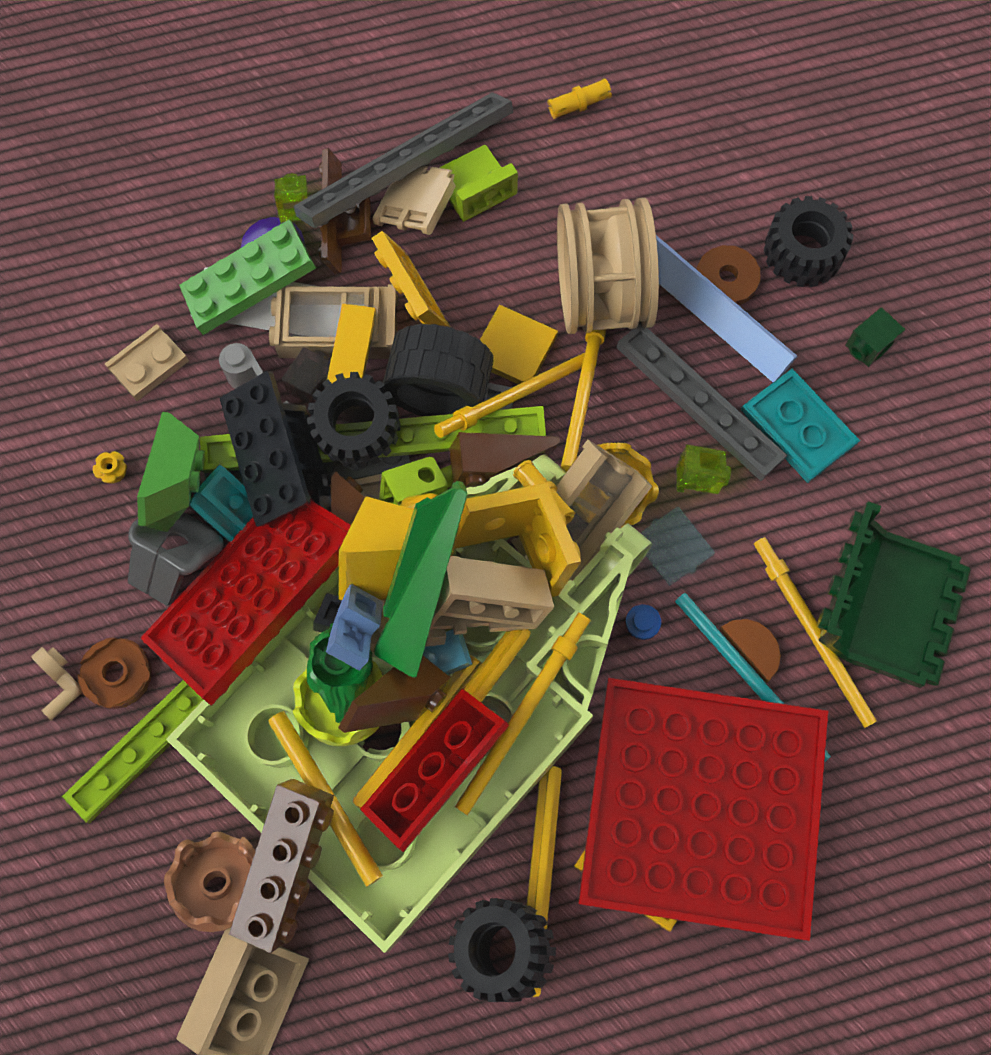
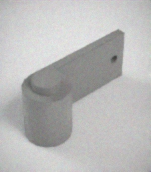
(239, 365)

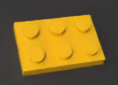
(408, 281)

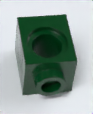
(874, 337)

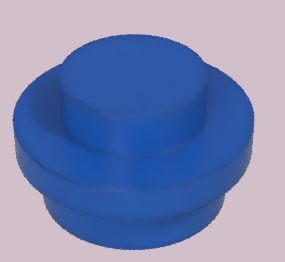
(643, 621)

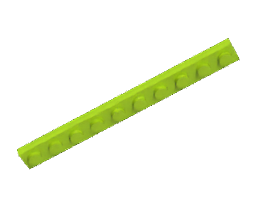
(414, 437)

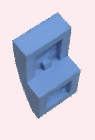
(354, 626)

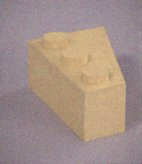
(491, 596)

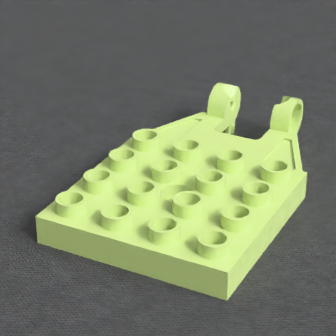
(246, 760)

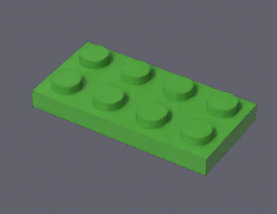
(246, 277)

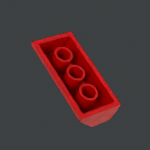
(433, 769)

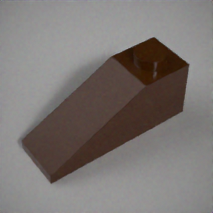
(484, 455)
(397, 698)

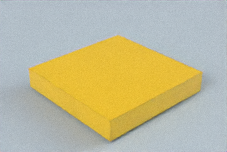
(517, 344)

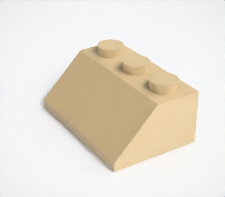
(241, 999)

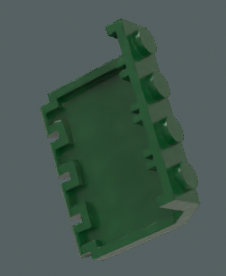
(892, 602)

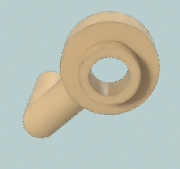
(52, 663)

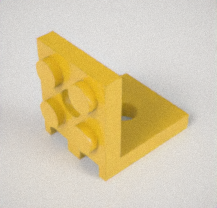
(532, 516)

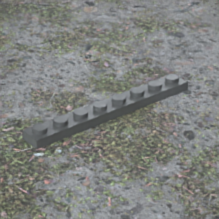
(402, 160)

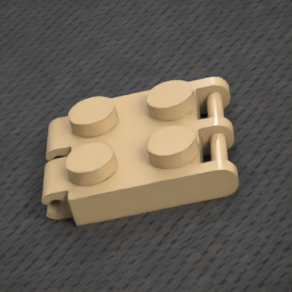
(416, 200)

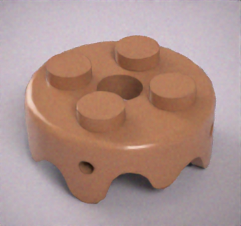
(192, 870)

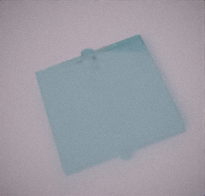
(676, 546)

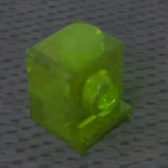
(290, 189)
(702, 470)

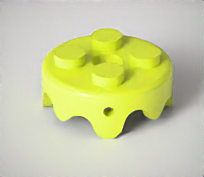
(318, 721)

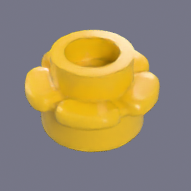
(111, 475)

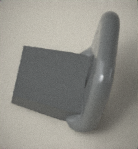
(162, 570)

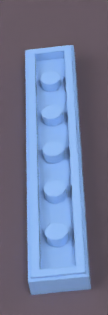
(722, 314)

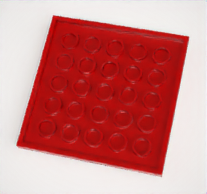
(706, 809)

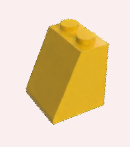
(373, 547)

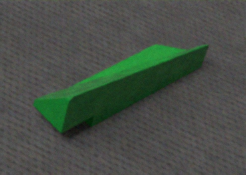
(419, 579)

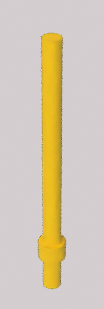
(594, 340)
(468, 416)
(778, 571)
(563, 650)

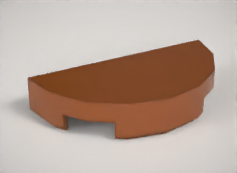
(755, 645)

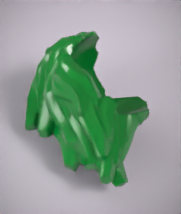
(333, 678)

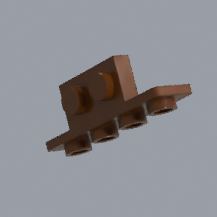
(346, 227)

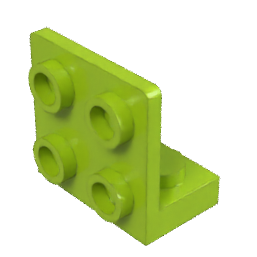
(480, 182)

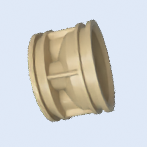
(608, 266)

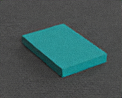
(800, 425)

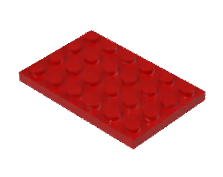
(246, 597)

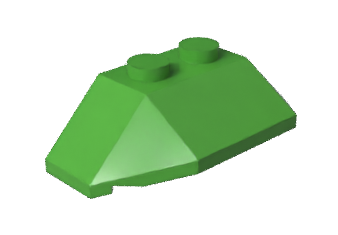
(169, 474)

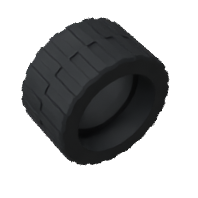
(437, 370)

